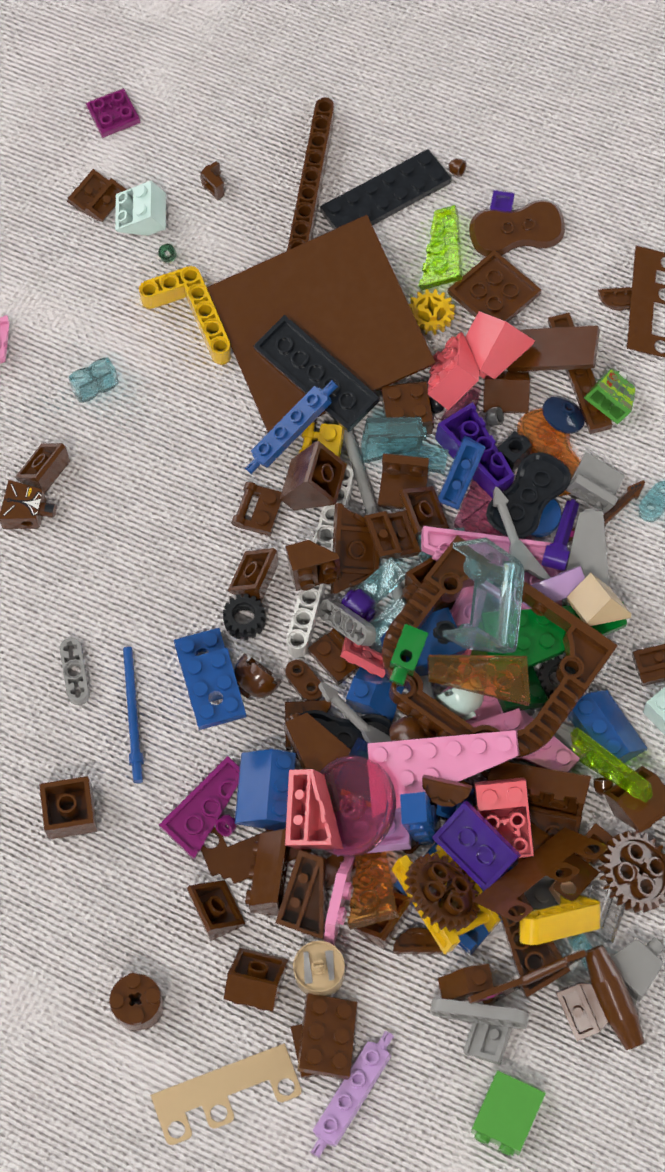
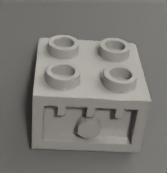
(595, 483)

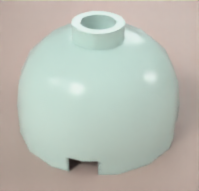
(460, 702)

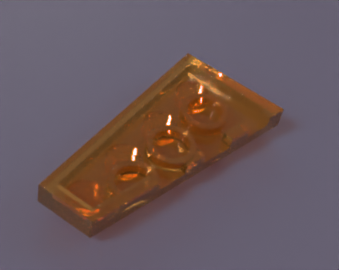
(483, 674)
(372, 891)

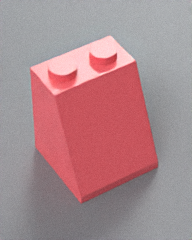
(495, 344)

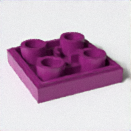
(113, 113)

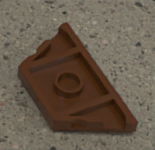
(354, 548)

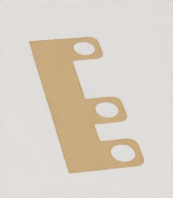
(216, 1085)

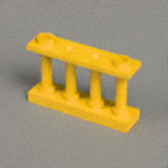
(446, 940)

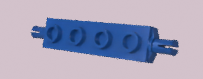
(291, 426)

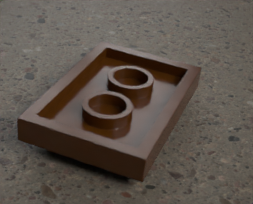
(327, 1036)

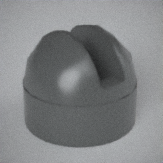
(495, 416)

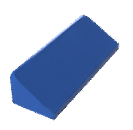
(461, 472)

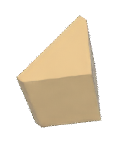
(596, 602)

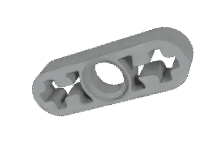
(67, 663)

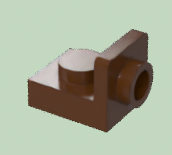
(212, 181)

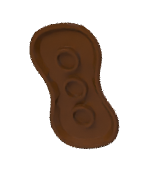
(534, 225)

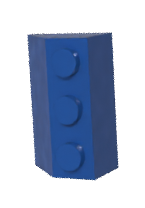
(607, 725)
(264, 788)

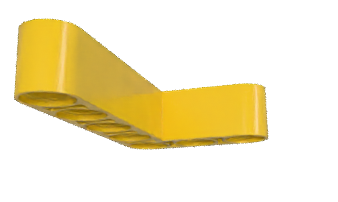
(191, 290)

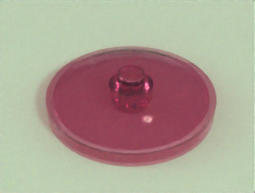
(361, 803)

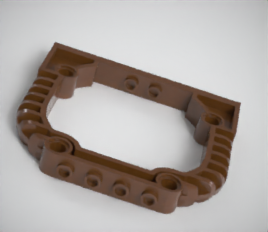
(584, 649)

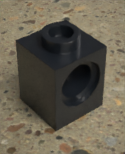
(518, 442)

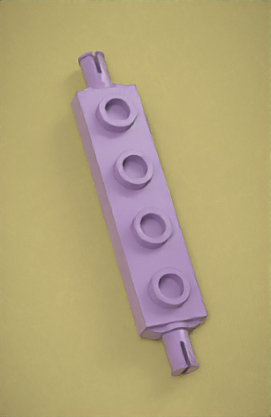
(351, 1094)

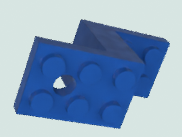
(209, 678)

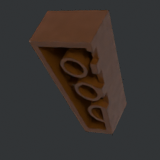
(530, 957)

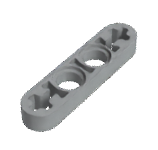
(347, 622)
(479, 1013)

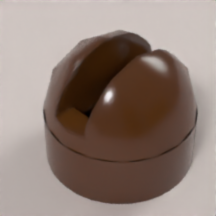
(457, 167)
(602, 784)

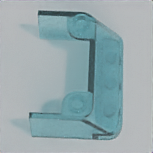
(495, 600)

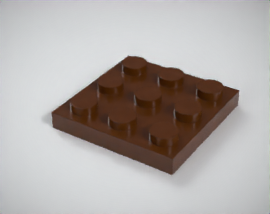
(494, 289)

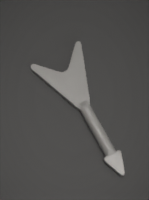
(517, 547)
(369, 733)

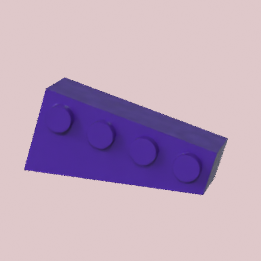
(493, 468)

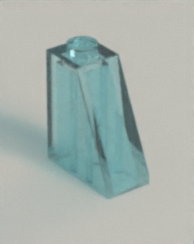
(391, 437)

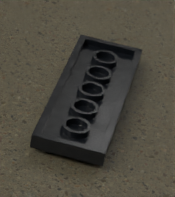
(388, 191)
(310, 365)

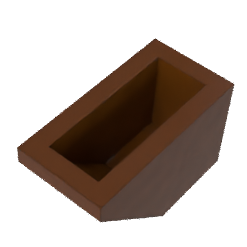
(465, 982)

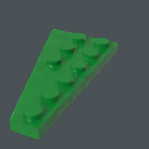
(543, 639)

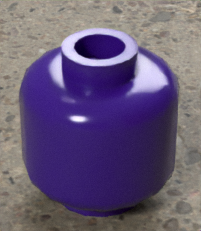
(360, 603)

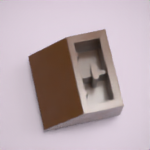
(312, 565)
(635, 811)

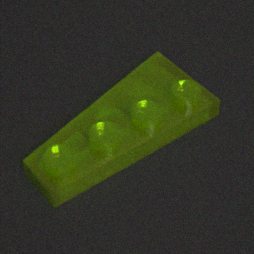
(444, 251)
(609, 766)

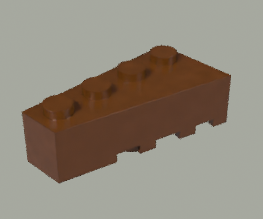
(547, 787)

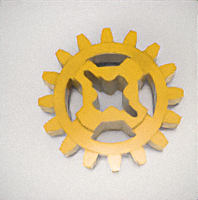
(441, 310)

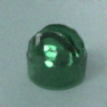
(161, 253)

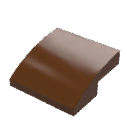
(95, 196)
(392, 535)

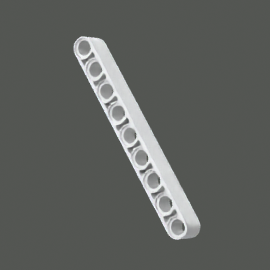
(310, 611)

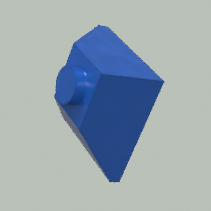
(371, 694)

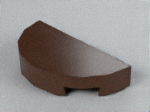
(616, 298)
(444, 791)
(416, 942)

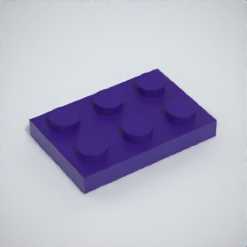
(476, 846)

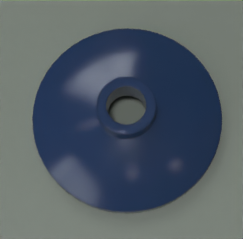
(563, 414)

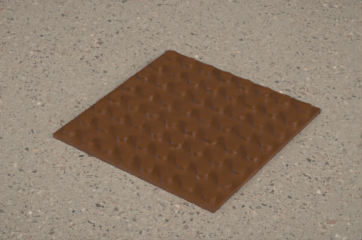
(340, 296)

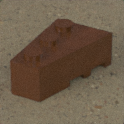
(305, 896)

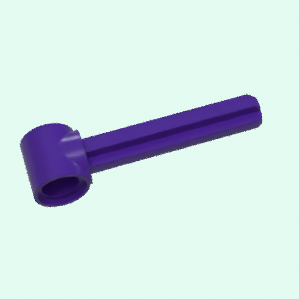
(557, 553)

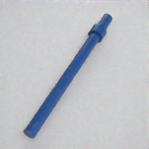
(135, 757)

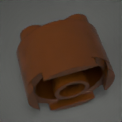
(136, 1016)

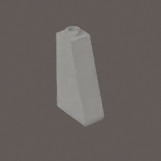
(589, 546)

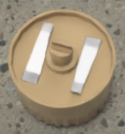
(319, 968)

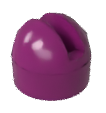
(221, 825)

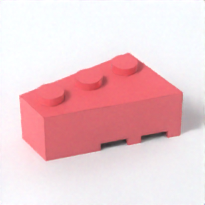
(310, 812)

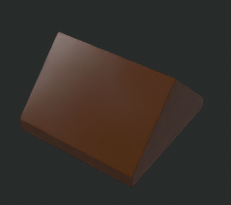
(507, 391)
(44, 466)
(422, 508)
(255, 573)
(215, 908)
(383, 932)

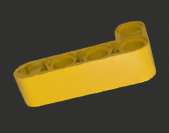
(560, 920)

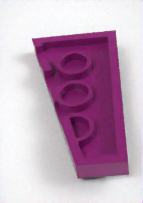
(197, 814)

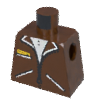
(24, 507)

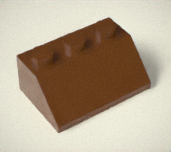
(268, 873)

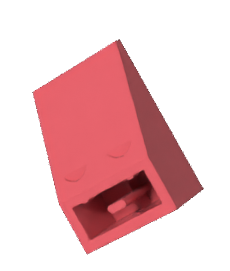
(453, 372)
(507, 810)

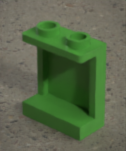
(507, 1114)

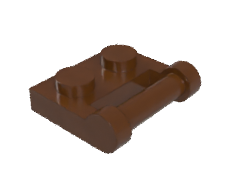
(265, 511)

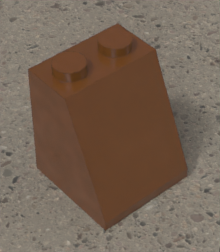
(313, 478)

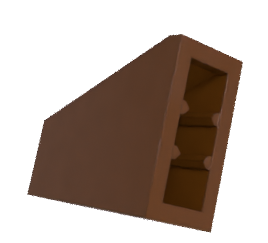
(313, 742)

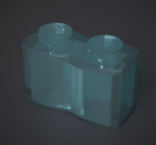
(96, 379)

